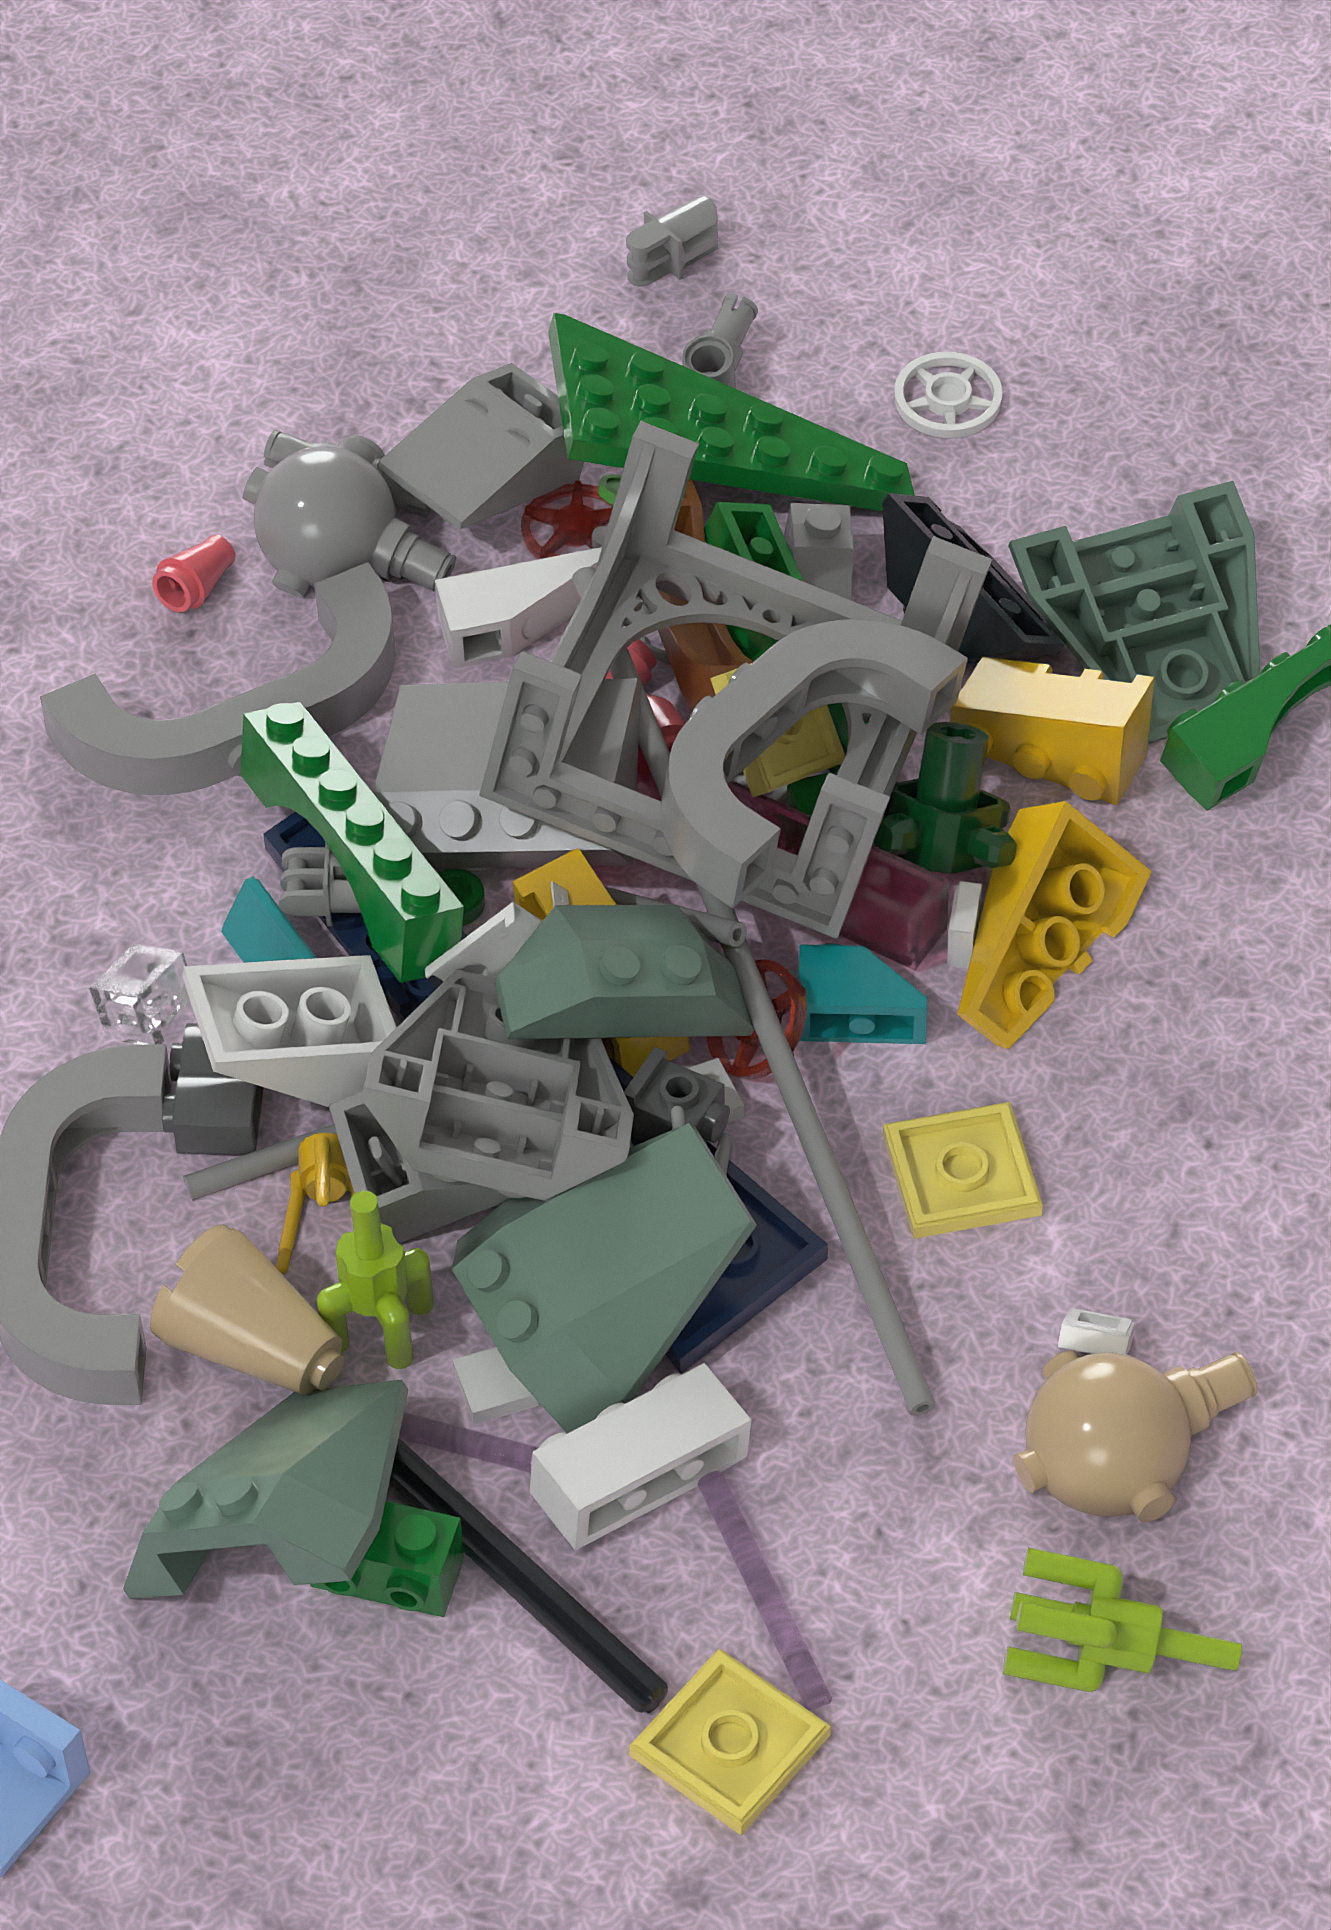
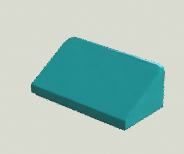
(260, 929)

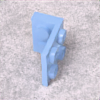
(39, 1770)

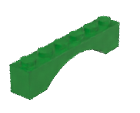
(1225, 743)
(400, 895)

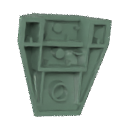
(1155, 599)
(603, 1274)
(297, 1479)

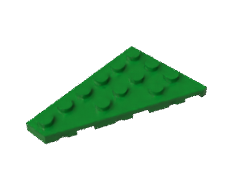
(742, 440)

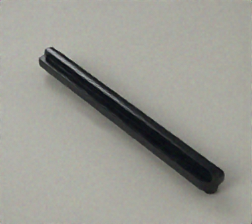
(530, 1585)

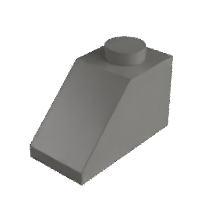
(822, 545)

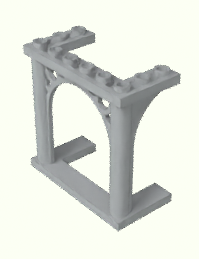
(644, 554)

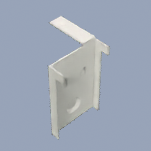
(493, 943)

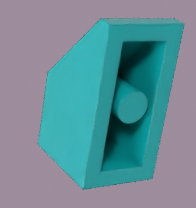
(858, 998)

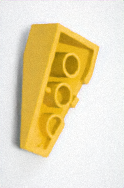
(1044, 915)

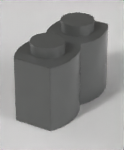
(208, 1108)

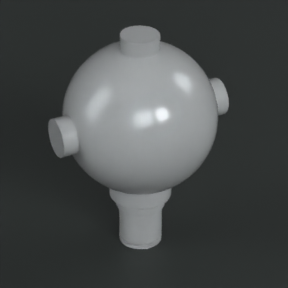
(332, 513)

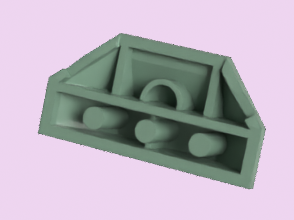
(620, 976)

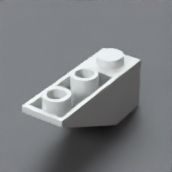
(507, 607)

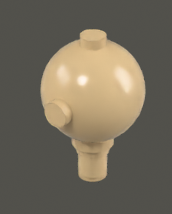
(1119, 1432)

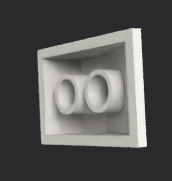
(292, 1022)

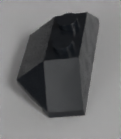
(1003, 618)

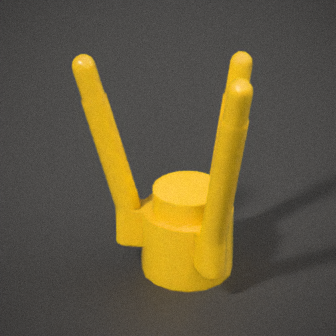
(321, 1177)

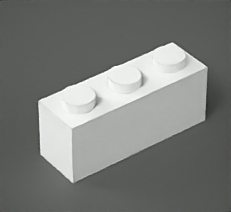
(638, 1455)

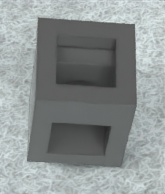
(665, 1084)

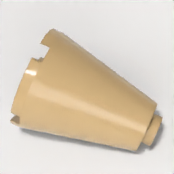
(245, 1315)

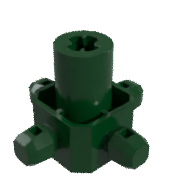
(944, 815)

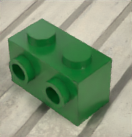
(409, 1561)

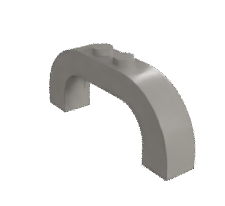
(830, 662)
(207, 745)
(79, 1101)

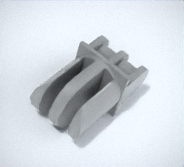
(672, 241)
(315, 884)

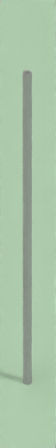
(795, 1095)

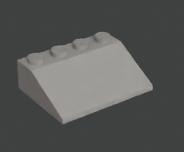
(439, 761)

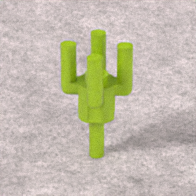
(376, 1280)
(1104, 1629)

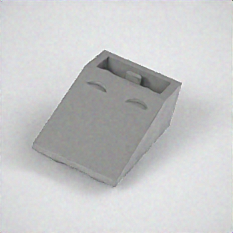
(485, 449)
(406, 1198)

